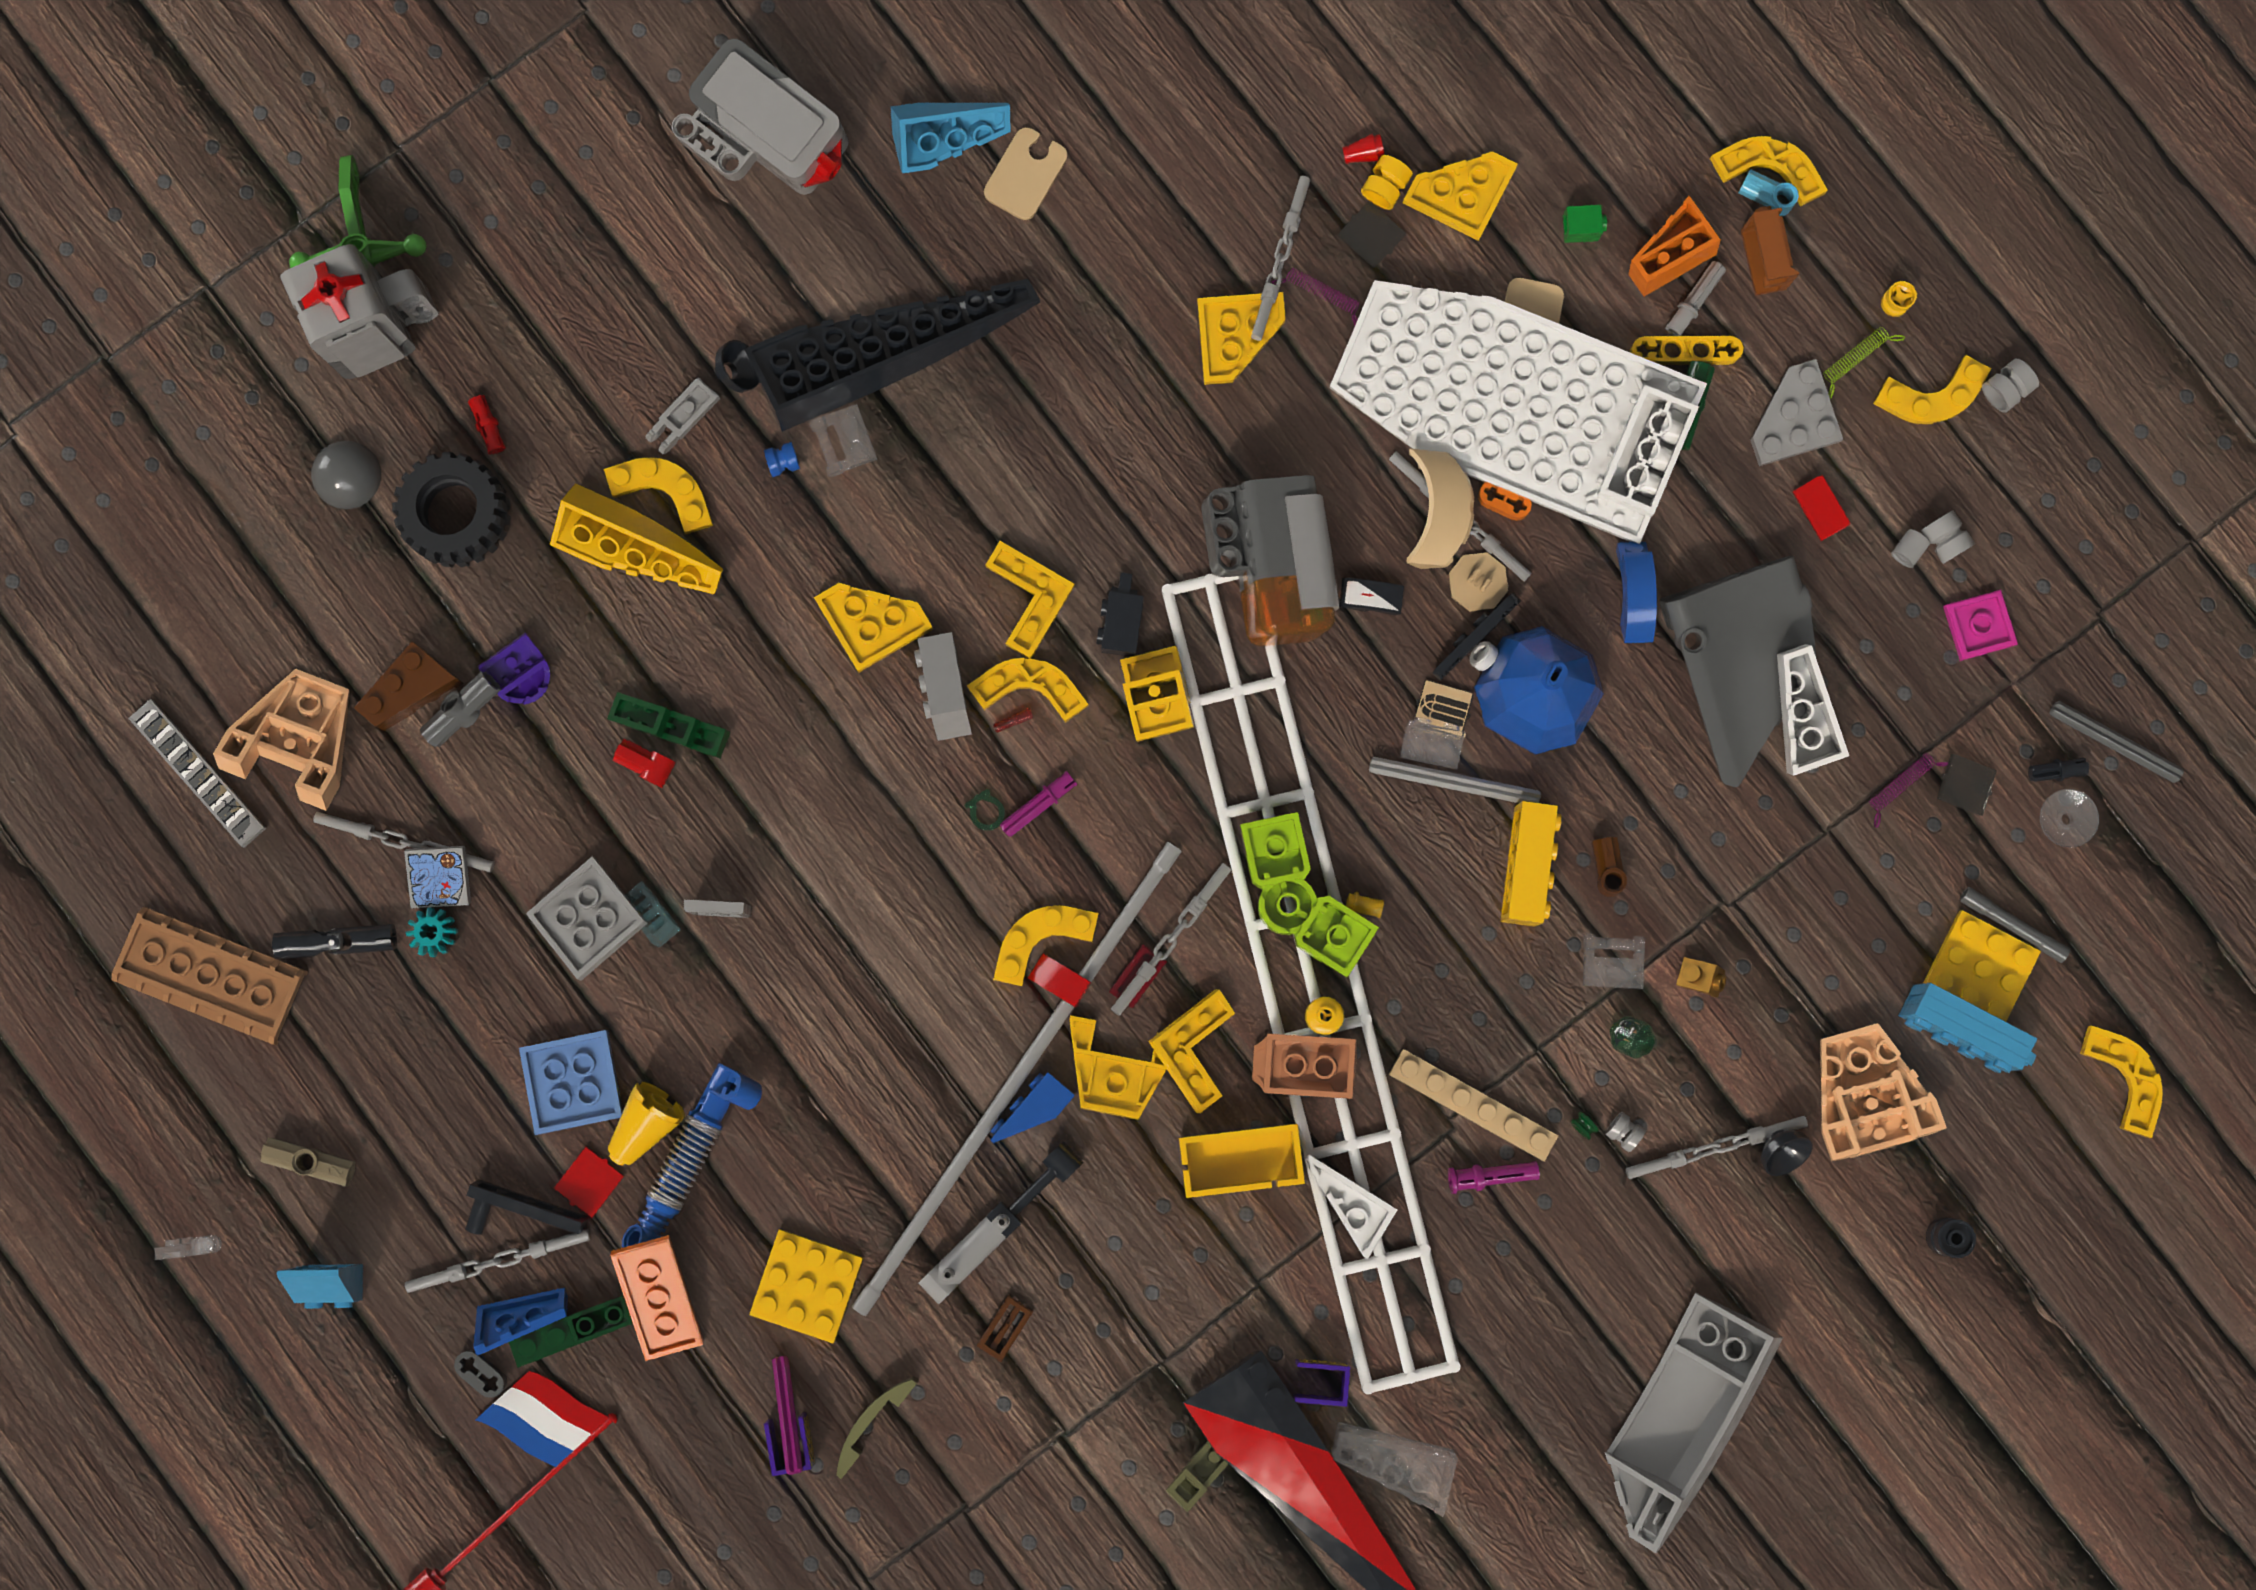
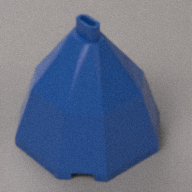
(1525, 703)

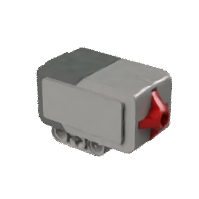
(762, 121)
(354, 312)

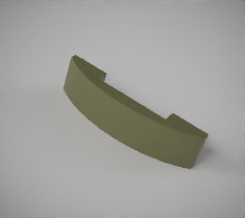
(850, 1451)
(1196, 1477)

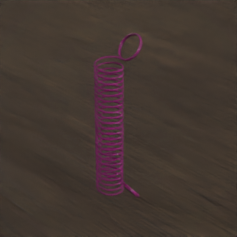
(1324, 284)
(1937, 764)

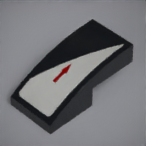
(1371, 596)

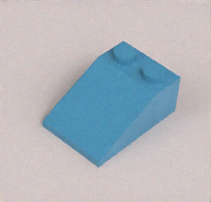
(324, 1284)

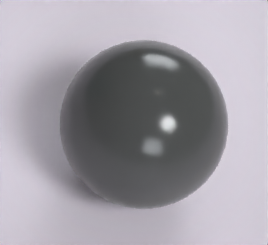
(346, 474)

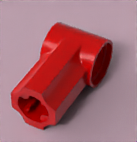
(650, 765)

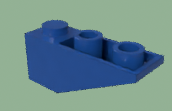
(1041, 1105)

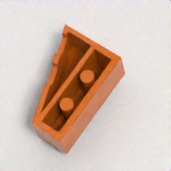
(1675, 249)

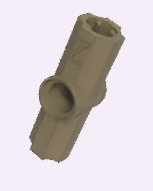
(291, 1157)

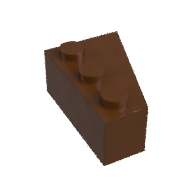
(405, 687)

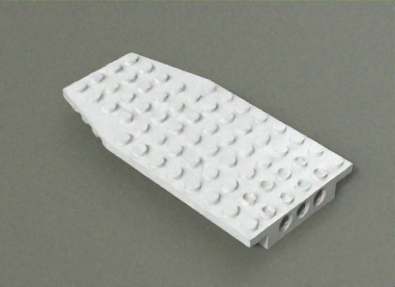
(1521, 402)

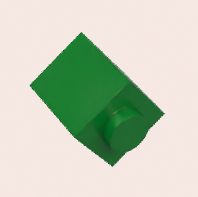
(1583, 223)

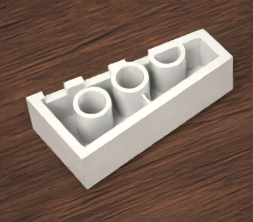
(1808, 716)

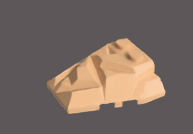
(1871, 1095)

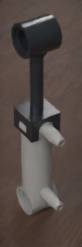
(994, 1228)

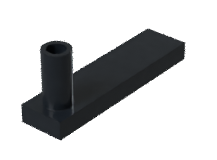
(488, 1194)

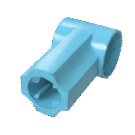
(1765, 191)

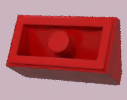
(1821, 507)

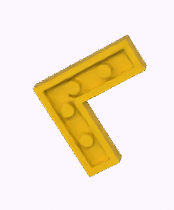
(1049, 594)
(1175, 1044)

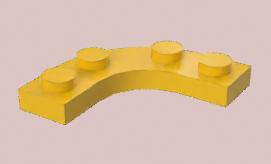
(1773, 155)
(1934, 407)
(667, 477)
(1030, 674)
(1035, 927)
(2141, 1077)

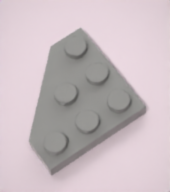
(1796, 417)

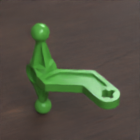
(374, 250)

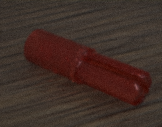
(1017, 718)

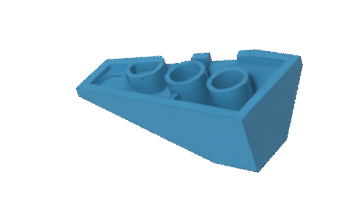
(941, 130)

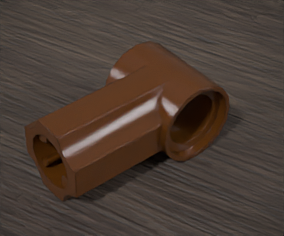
(1607, 863)

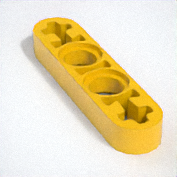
(1686, 345)

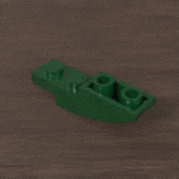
(571, 1331)

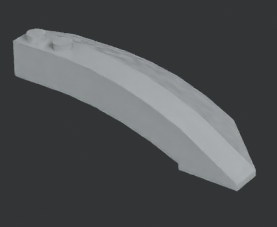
(1687, 1416)

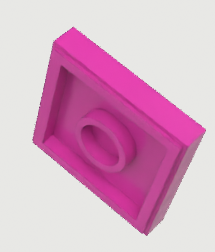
(1980, 625)

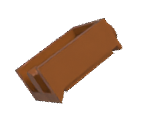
(1768, 251)

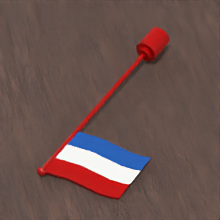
(544, 1424)

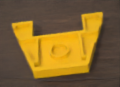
(1110, 1081)

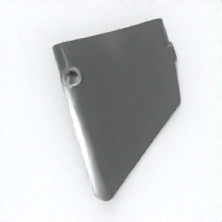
(1734, 662)

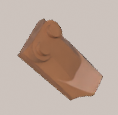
(1306, 1065)

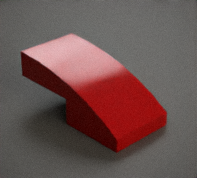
(1059, 980)

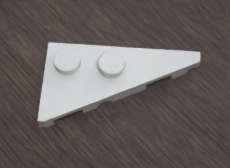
(1358, 1209)

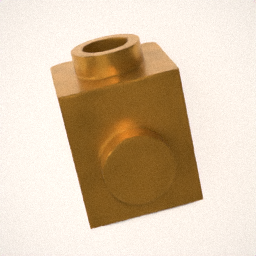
(1701, 977)

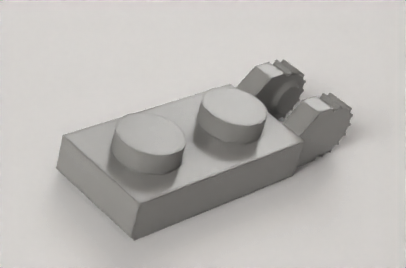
(683, 414)

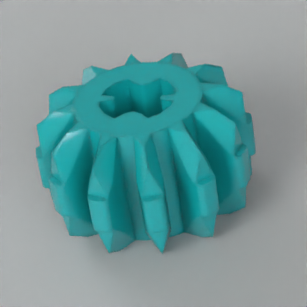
(429, 944)

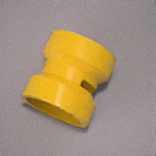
(1901, 293)

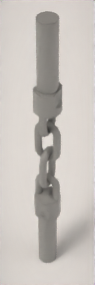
(1270, 290)
(1489, 543)
(368, 831)
(1147, 969)
(1678, 1158)
(458, 1272)

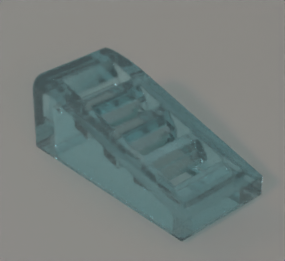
(666, 930)

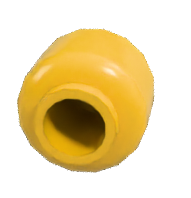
(1319, 1025)

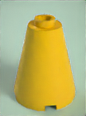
(643, 1123)

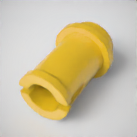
(1365, 905)

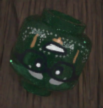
(1632, 1037)

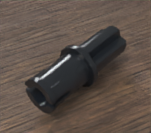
(2059, 770)

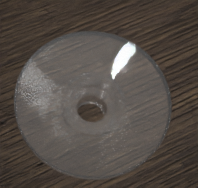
(2082, 815)

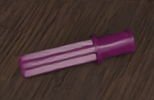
(1038, 804)

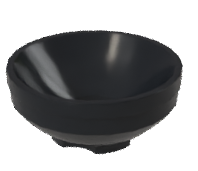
(734, 356)
(1785, 1152)

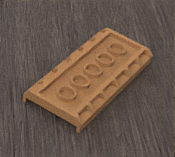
(208, 975)

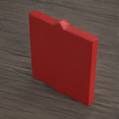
(589, 1182)

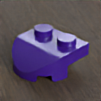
(519, 671)

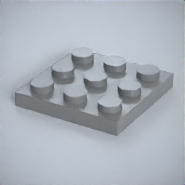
(586, 918)

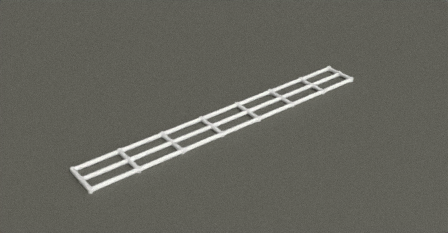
(1351, 1143)

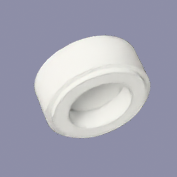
(1483, 655)

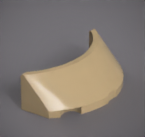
(1449, 510)

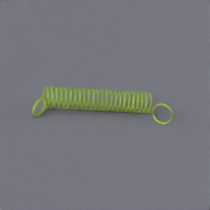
(1854, 364)

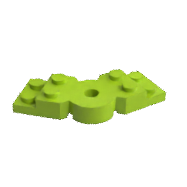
(1319, 925)

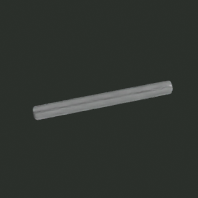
(1453, 781)

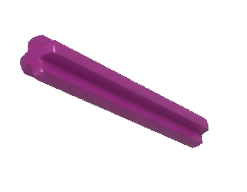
(787, 1415)

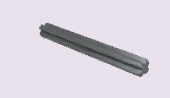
(2116, 741)

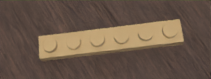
(1473, 1105)

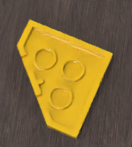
(1462, 192)
(1227, 331)
(871, 622)

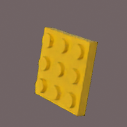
(1982, 965)
(806, 1286)

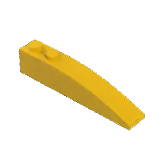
(627, 540)

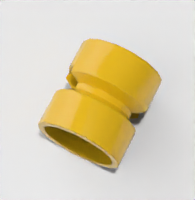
(1384, 186)

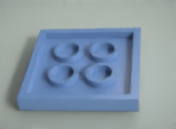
(571, 1082)

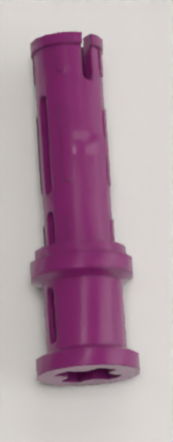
(1479, 1177)

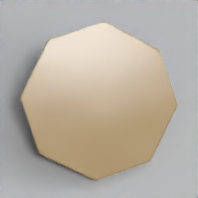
(1478, 582)

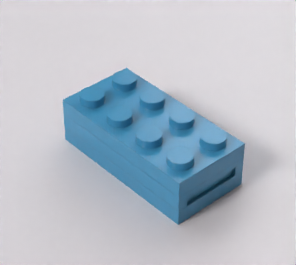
(1968, 1028)

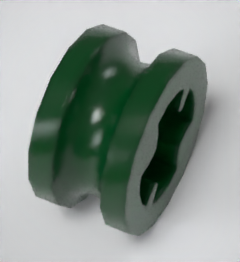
(1584, 1125)

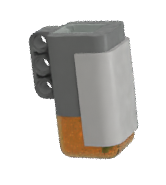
(1280, 554)

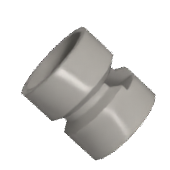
(2014, 381)
(1948, 537)

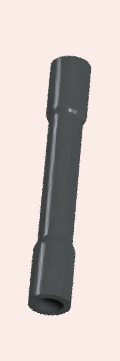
(1986, 907)

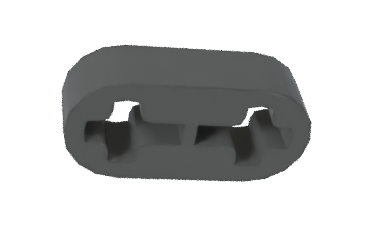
(475, 1379)

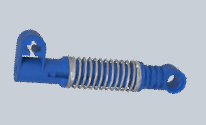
(702, 1125)

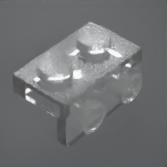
(1432, 743)

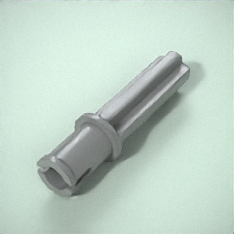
(1689, 308)

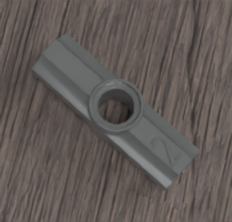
(460, 709)

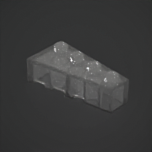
(1399, 1463)

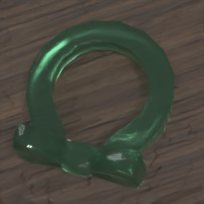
(985, 795)

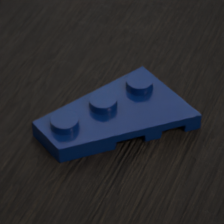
(513, 1318)

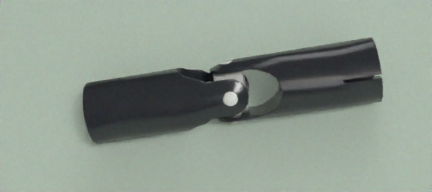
(313, 942)

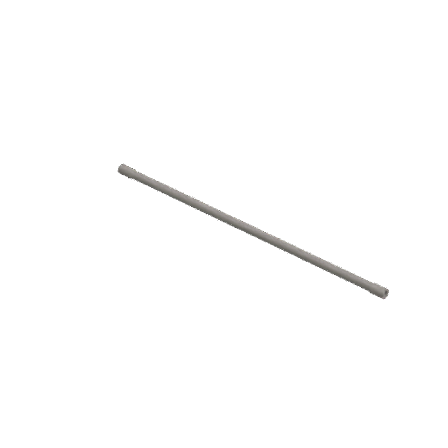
(873, 1289)

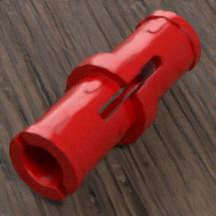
(486, 424)

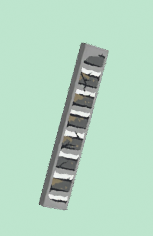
(197, 773)

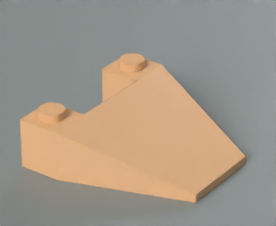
(297, 726)

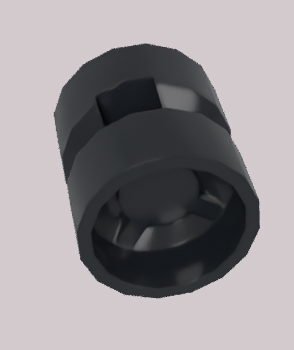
(1951, 1237)

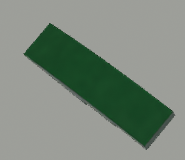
(668, 725)

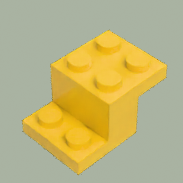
(1156, 693)

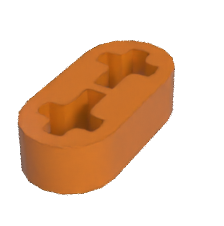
(1502, 507)

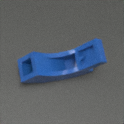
(1639, 592)

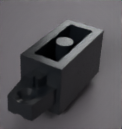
(1122, 619)

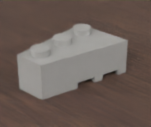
(943, 686)

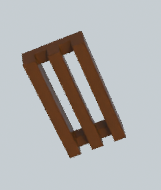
(1018, 1306)

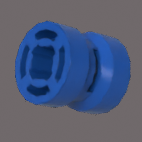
(781, 459)

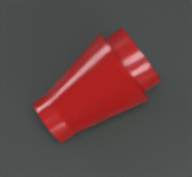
(1364, 150)

